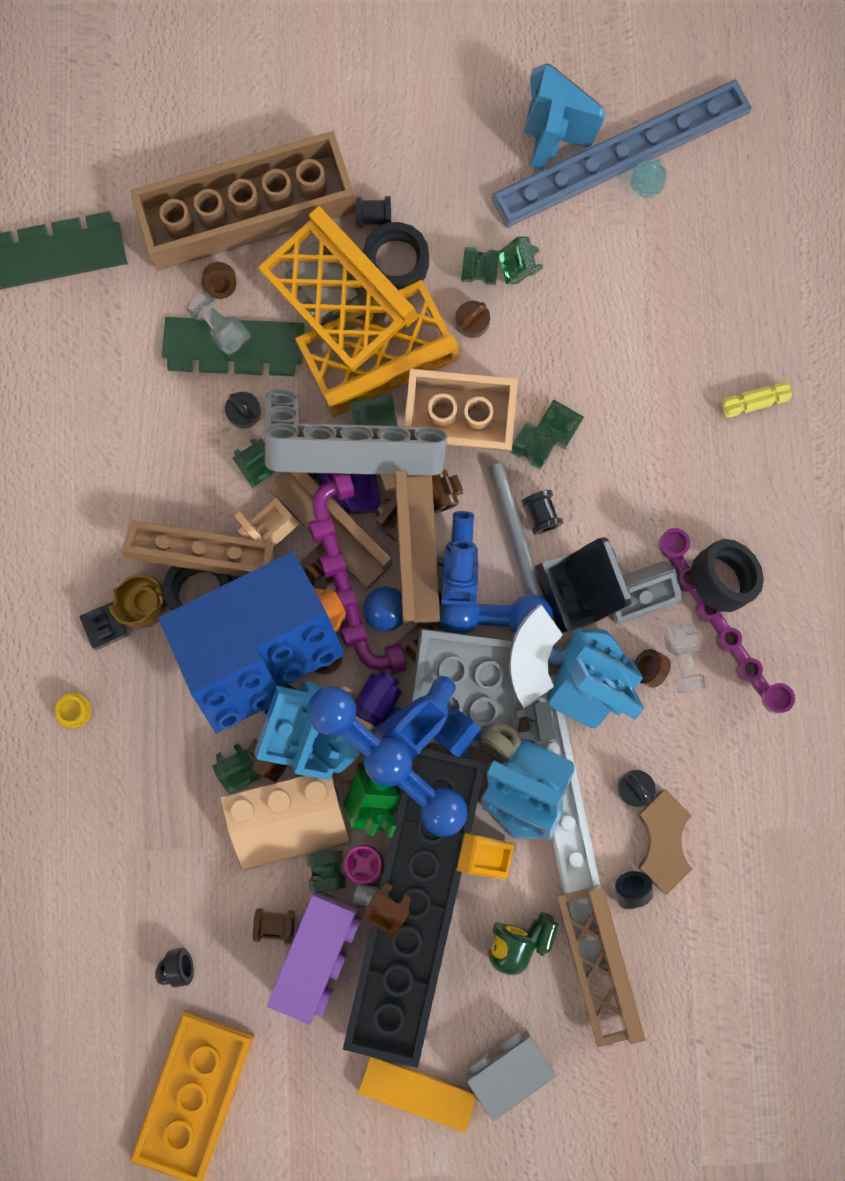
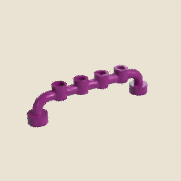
(334, 565)
(776, 697)

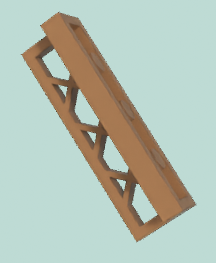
(417, 548)
(195, 549)
(360, 552)
(614, 963)

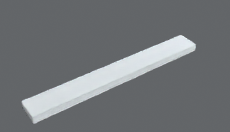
(572, 840)

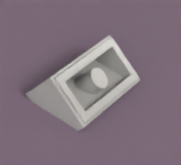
(650, 590)

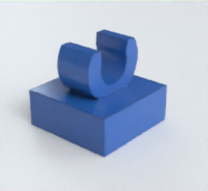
(457, 732)

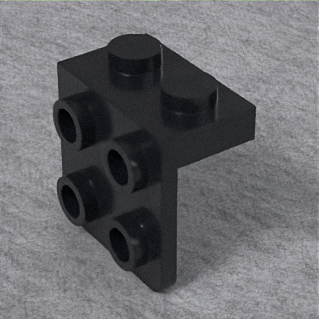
(584, 585)

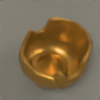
(138, 601)

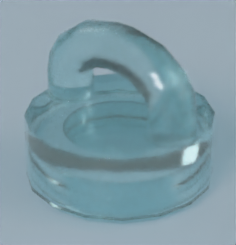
(648, 178)

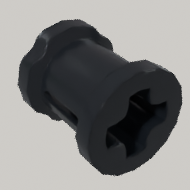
(372, 211)
(542, 512)

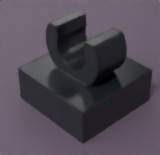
(102, 627)

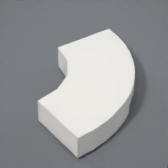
(530, 656)

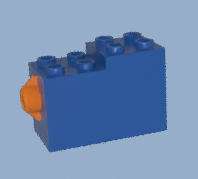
(253, 638)

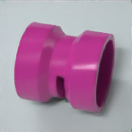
(358, 867)

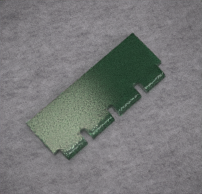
(64, 254)
(269, 343)

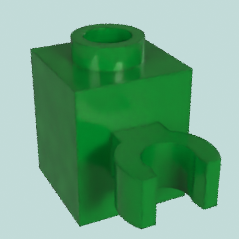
(371, 805)

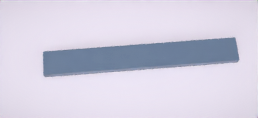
(621, 153)

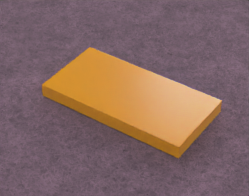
(192, 1098)

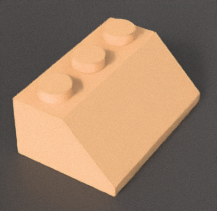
(467, 407)
(285, 820)

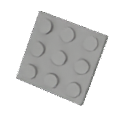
(479, 671)

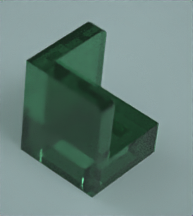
(374, 411)

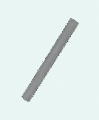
(516, 530)

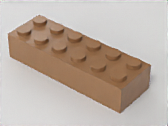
(243, 200)

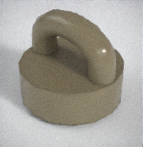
(497, 745)

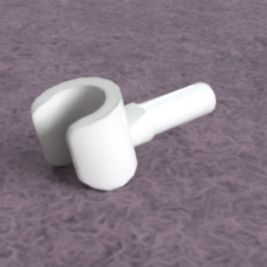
(364, 894)

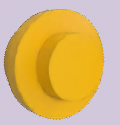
(72, 710)

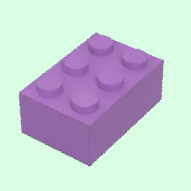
(315, 957)

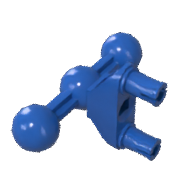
(459, 602)
(394, 744)

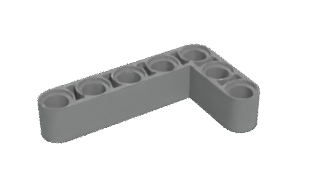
(346, 447)

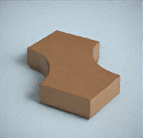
(664, 857)

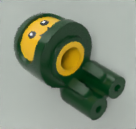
(515, 946)

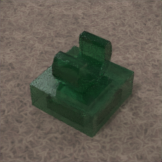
(518, 260)
(560, 423)
(252, 462)
(235, 770)

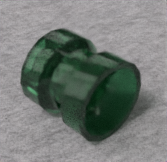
(480, 266)
(533, 445)
(326, 870)

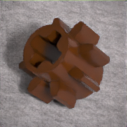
(445, 491)

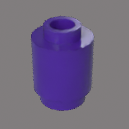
(377, 698)

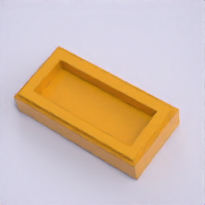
(485, 856)

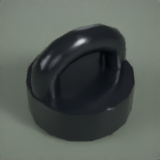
(242, 409)
(636, 788)
(633, 890)
(177, 967)

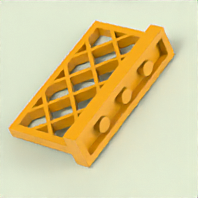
(359, 267)
(390, 374)

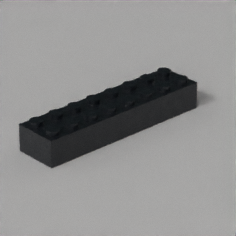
(403, 971)

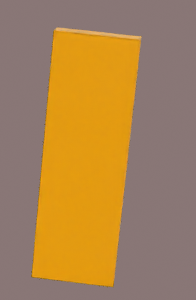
(418, 1093)

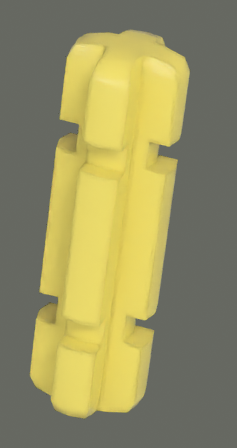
(756, 399)

